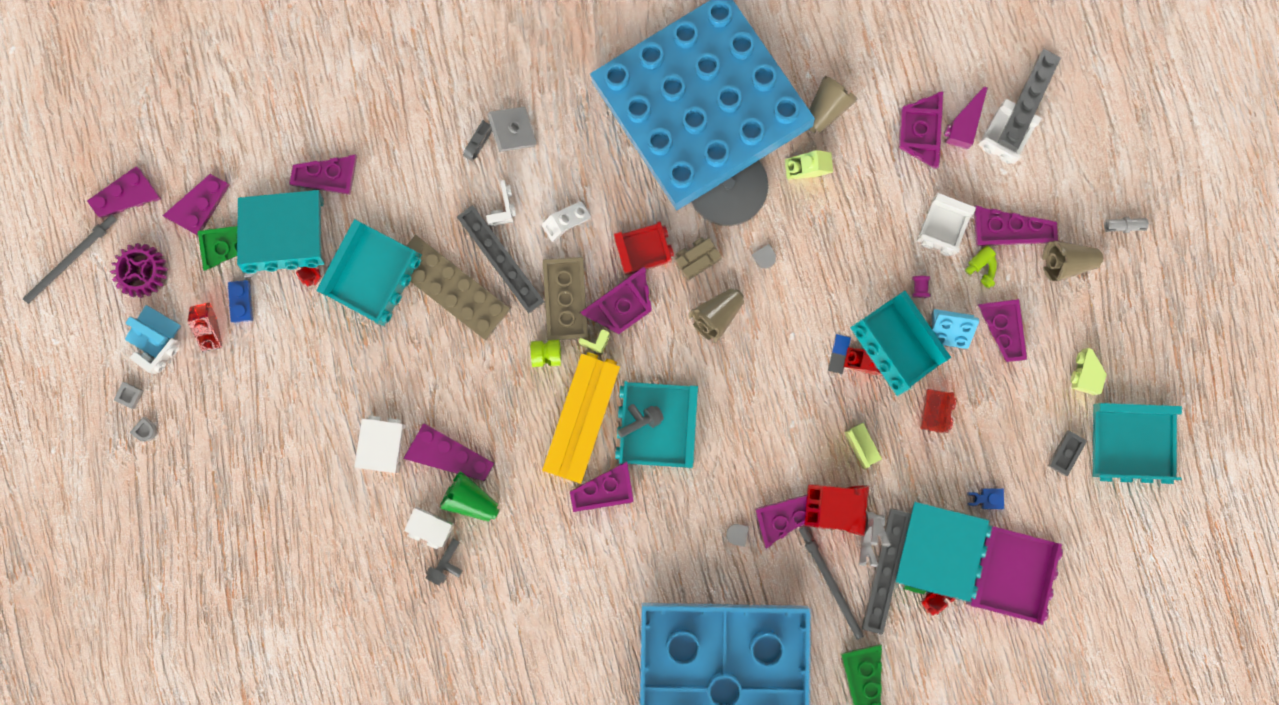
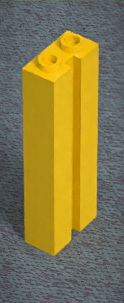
(581, 417)

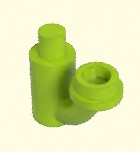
(983, 257)

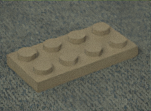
(565, 298)

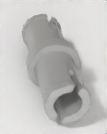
(1126, 225)

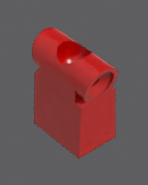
(837, 508)

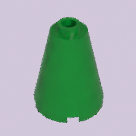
(469, 499)

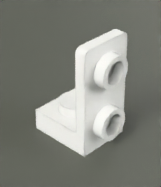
(499, 217)
(565, 220)
(156, 365)

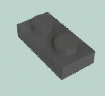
(1067, 453)

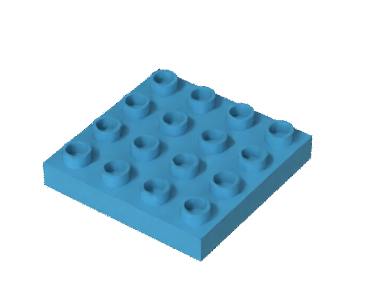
(702, 100)
(724, 654)

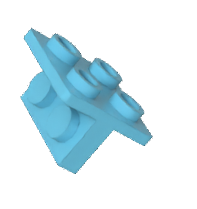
(954, 328)
(151, 331)

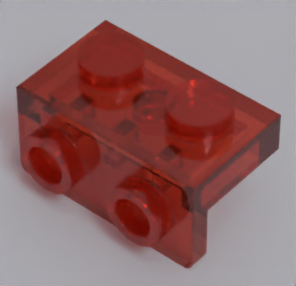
(938, 411)

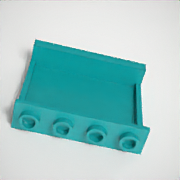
(279, 231)
(369, 272)
(900, 343)
(672, 440)
(1135, 442)
(943, 552)

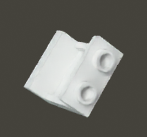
(995, 129)
(945, 224)
(379, 444)

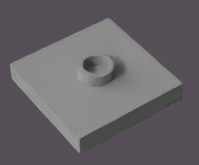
(512, 129)

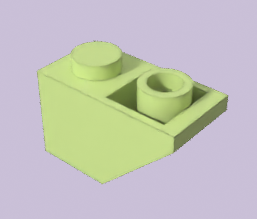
(809, 165)
(1089, 373)

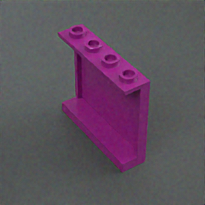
(1017, 575)

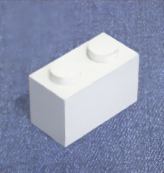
(429, 528)

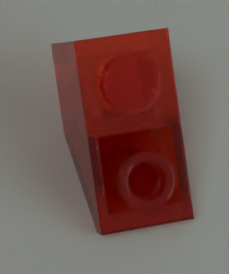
(205, 327)

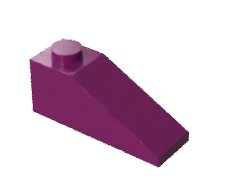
(963, 128)

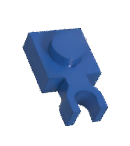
(990, 498)

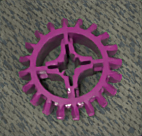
(127, 259)

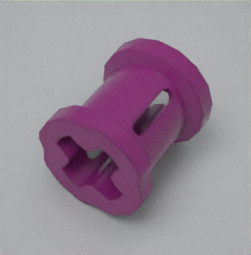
(921, 286)

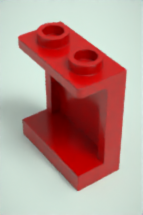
(643, 248)

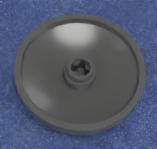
(736, 198)

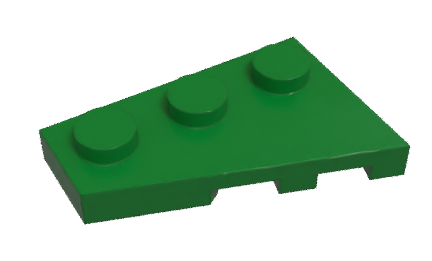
(217, 246)

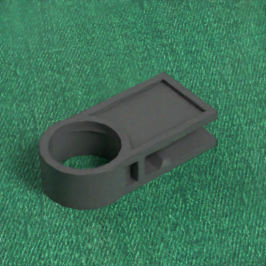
(477, 141)

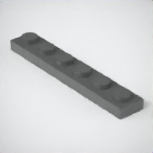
(1029, 100)
(500, 259)
(886, 572)

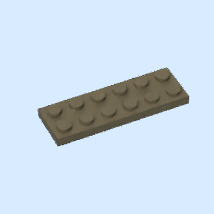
(456, 291)

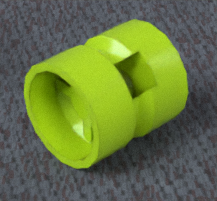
(545, 353)

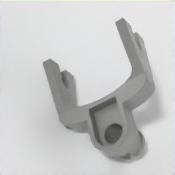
(873, 528)

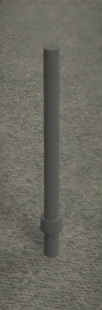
(98, 231)
(812, 546)

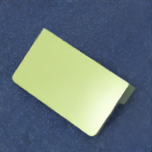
(600, 344)
(863, 445)

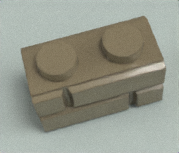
(697, 258)

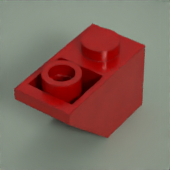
(860, 360)

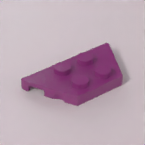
(922, 129)
(622, 304)

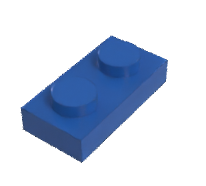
(240, 301)

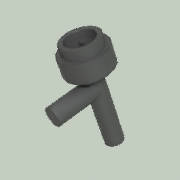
(652, 416)
(436, 574)

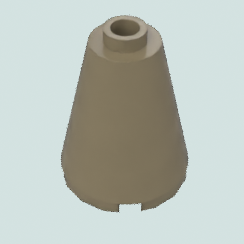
(829, 103)
(1069, 260)
(716, 314)

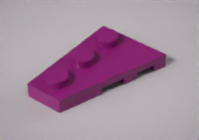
(327, 175)
(124, 193)
(198, 205)
(1006, 327)
(604, 490)
(781, 518)

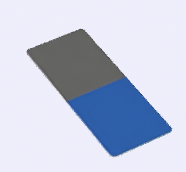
(839, 354)

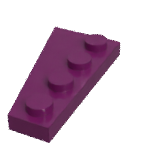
(1005, 228)
(444, 453)

